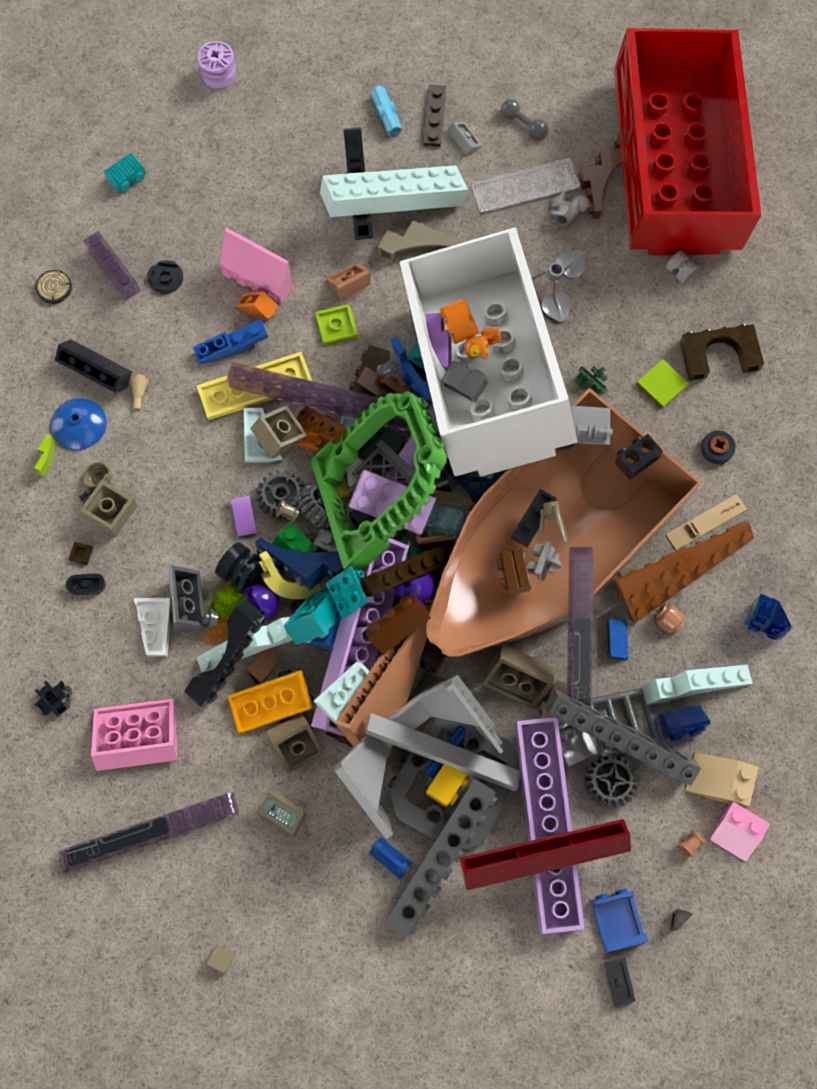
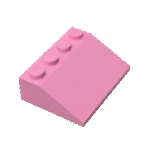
(255, 266)
(134, 735)

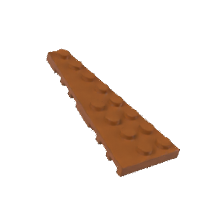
(659, 581)

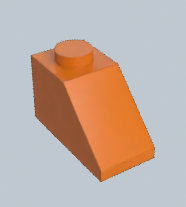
(257, 304)

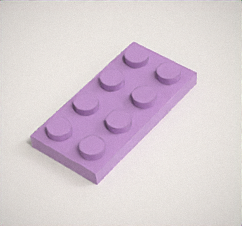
(377, 493)

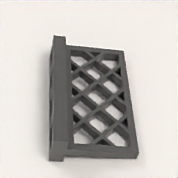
(394, 461)

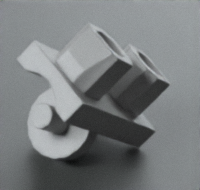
(547, 562)

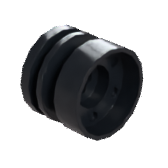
(239, 567)

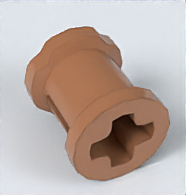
(692, 843)

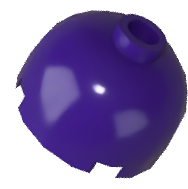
(421, 587)
(263, 599)

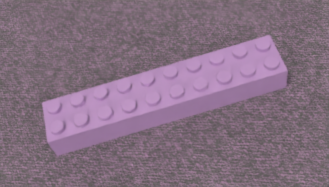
(351, 639)
(548, 815)

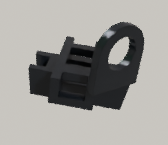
(56, 697)

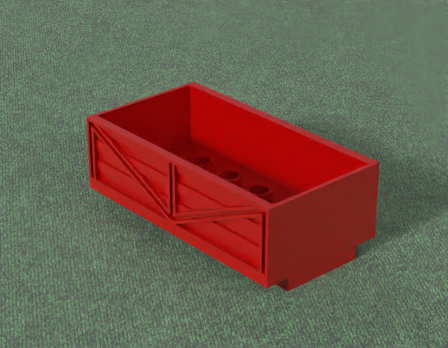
(685, 141)

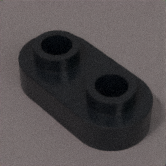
(86, 584)

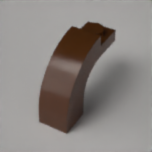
(263, 664)

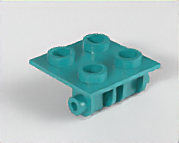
(347, 591)

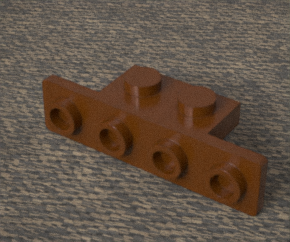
(381, 385)
(321, 424)

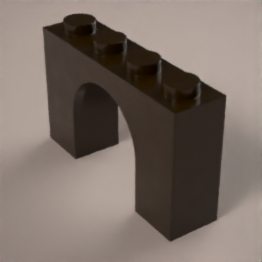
(740, 338)

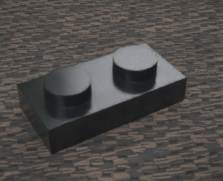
(619, 981)

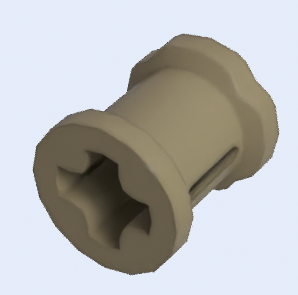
(287, 511)

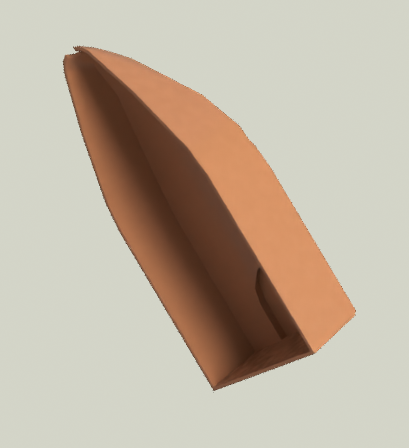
(597, 510)

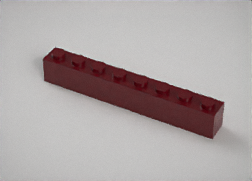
(545, 854)

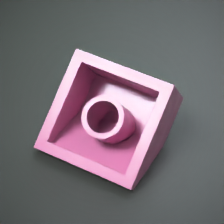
(739, 831)

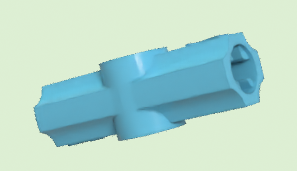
(386, 111)

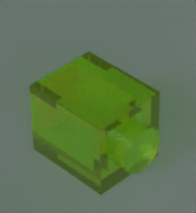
(225, 601)

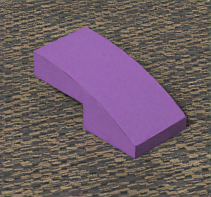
(243, 515)

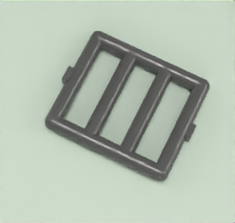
(625, 697)

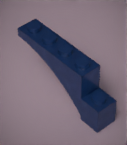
(304, 567)

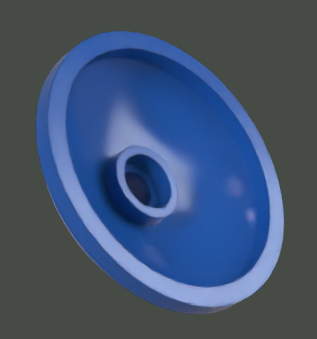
(84, 431)

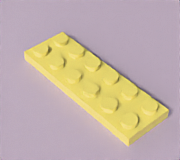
(222, 400)

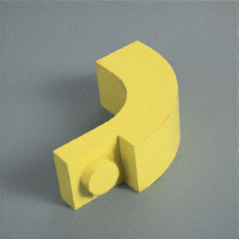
(280, 584)

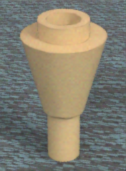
(139, 386)

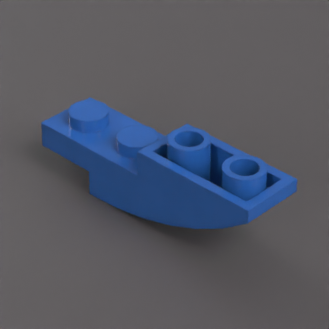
(231, 344)

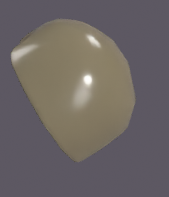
(101, 470)

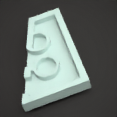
(339, 694)

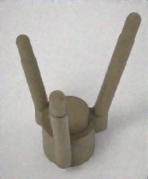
(552, 511)

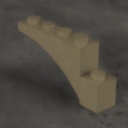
(417, 240)

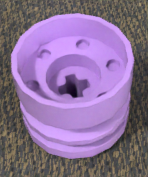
(217, 64)

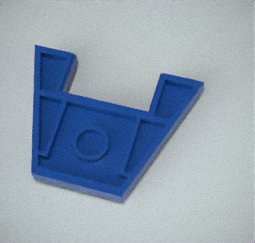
(409, 374)

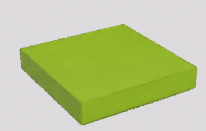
(336, 324)
(662, 383)

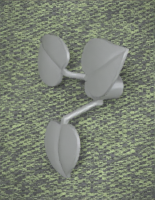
(572, 266)

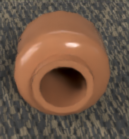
(669, 618)

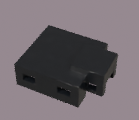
(390, 437)

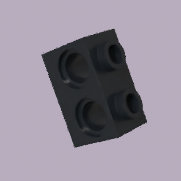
(641, 459)

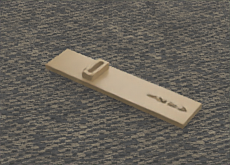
(706, 522)

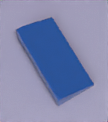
(617, 639)

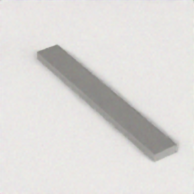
(442, 752)

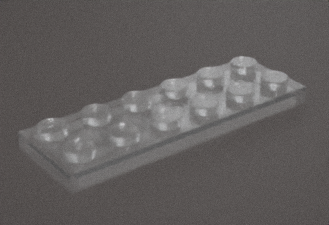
(525, 186)

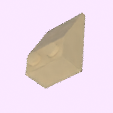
(724, 779)

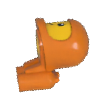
(479, 345)

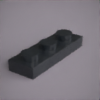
(530, 521)

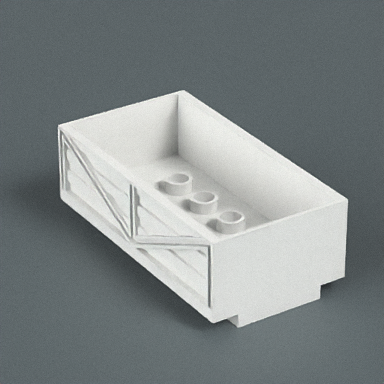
(525, 403)

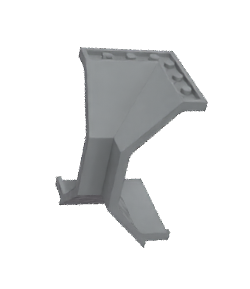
(365, 764)

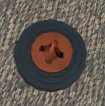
(715, 453)

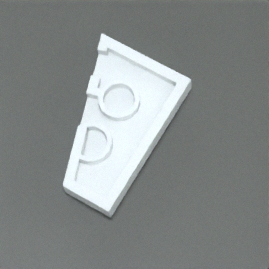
(155, 623)

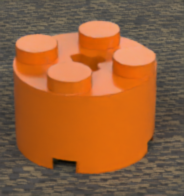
(459, 321)

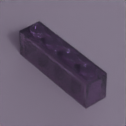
(111, 266)

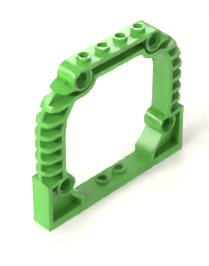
(364, 545)

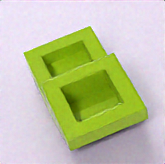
(47, 450)

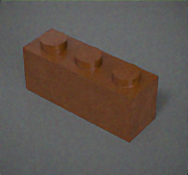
(397, 623)

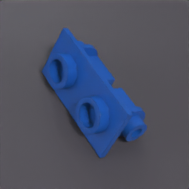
(390, 858)

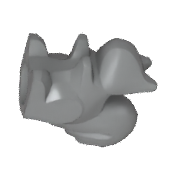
(567, 211)

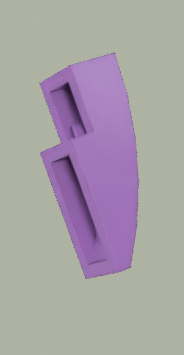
(439, 339)

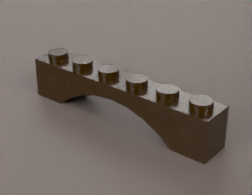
(407, 570)

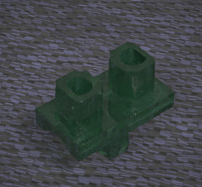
(585, 376)

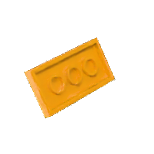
(270, 702)

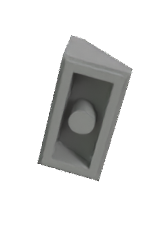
(464, 137)

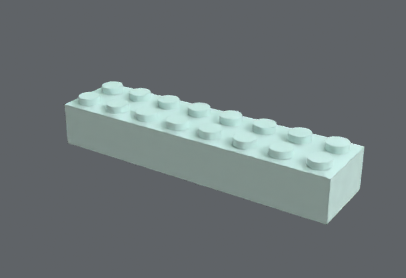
(393, 191)

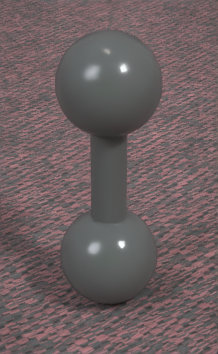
(511, 109)

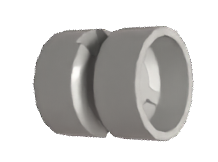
(682, 267)

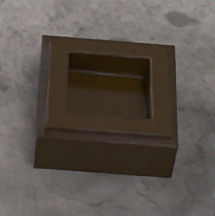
(80, 553)

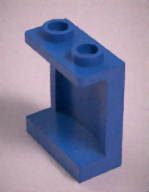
(618, 920)

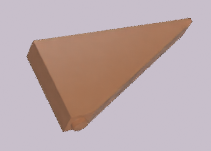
(385, 686)

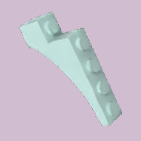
(265, 638)
(696, 682)

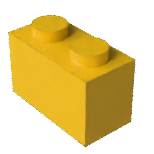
(446, 785)

